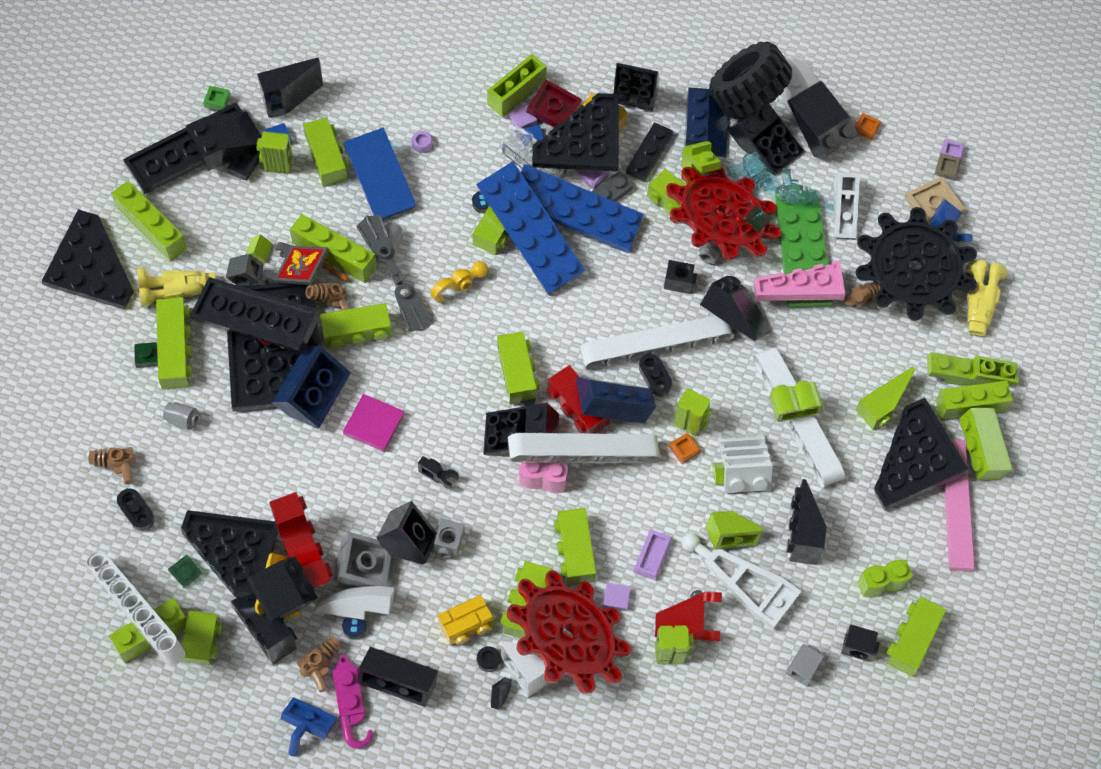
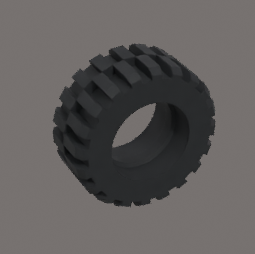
(750, 80)

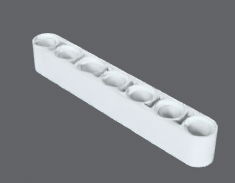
(655, 341)
(804, 430)
(583, 448)
(136, 608)

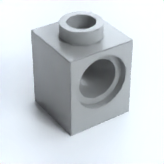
(449, 529)
(805, 664)

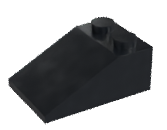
(289, 85)
(822, 119)
(223, 138)
(736, 307)

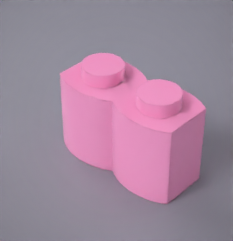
(548, 476)

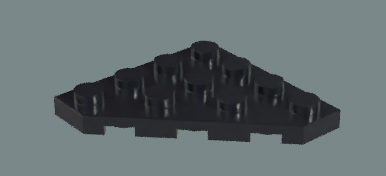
(584, 140)
(88, 264)
(918, 457)
(231, 546)

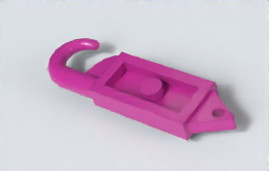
(349, 701)

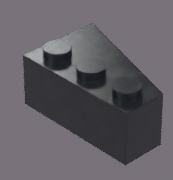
(272, 637)

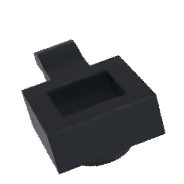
(433, 470)

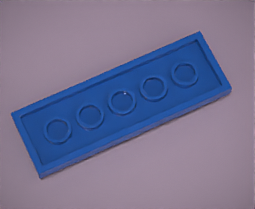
(584, 210)
(530, 227)

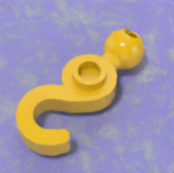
(460, 280)

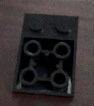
(636, 86)
(768, 137)
(526, 419)
(806, 528)

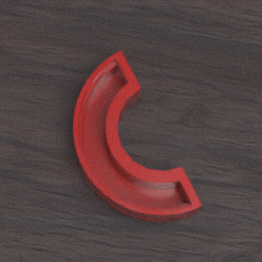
(298, 539)

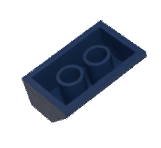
(705, 121)
(312, 386)
(615, 400)

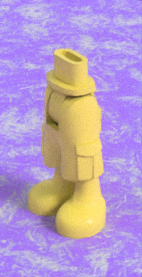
(175, 284)
(984, 298)

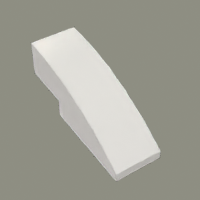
(358, 601)

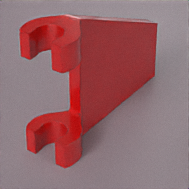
(690, 614)

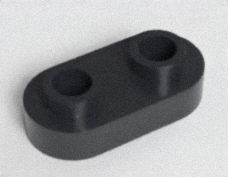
(655, 376)
(137, 510)

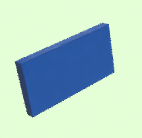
(379, 174)

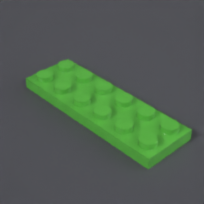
(801, 242)

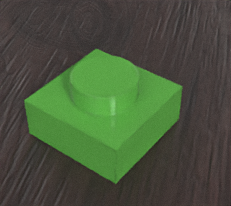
(216, 98)

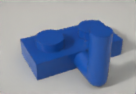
(947, 211)
(306, 719)

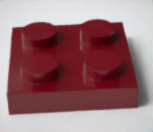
(553, 104)

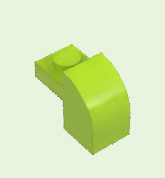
(700, 158)

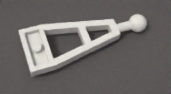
(775, 604)

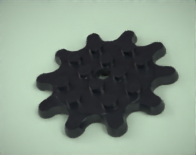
(930, 246)

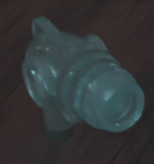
(755, 169)
(794, 193)

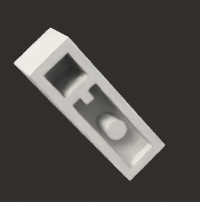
(846, 204)

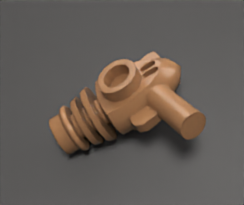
(329, 294)
(861, 294)
(117, 459)
(316, 662)

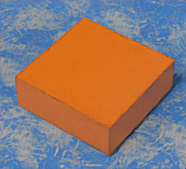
(867, 126)
(684, 448)

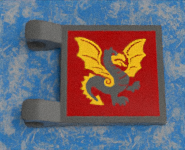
(299, 265)

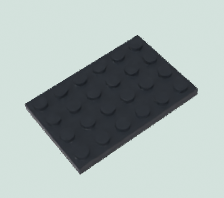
(258, 368)

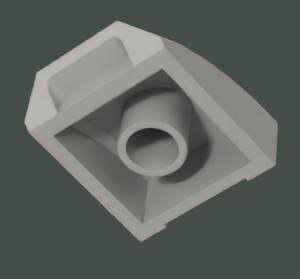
(364, 562)

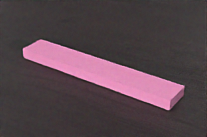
(959, 519)

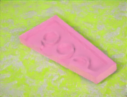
(810, 284)

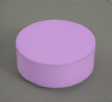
(422, 141)

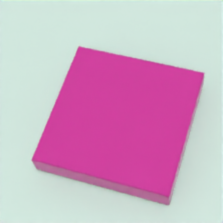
(373, 422)

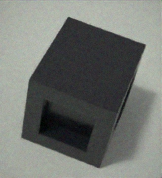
(677, 284)
(860, 643)

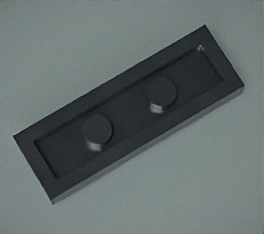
(649, 152)

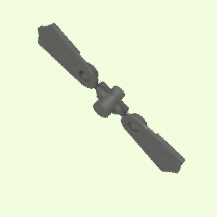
(411, 306)

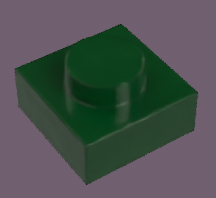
(146, 355)

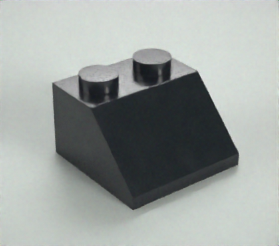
(407, 534)
(282, 588)

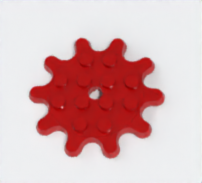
(701, 207)
(593, 640)

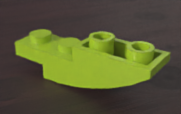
(971, 371)

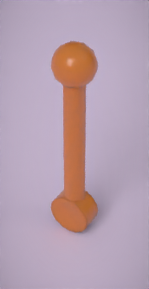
(342, 276)

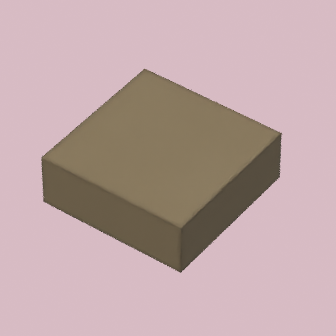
(947, 166)

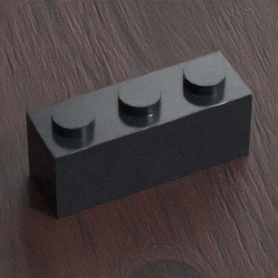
(397, 676)

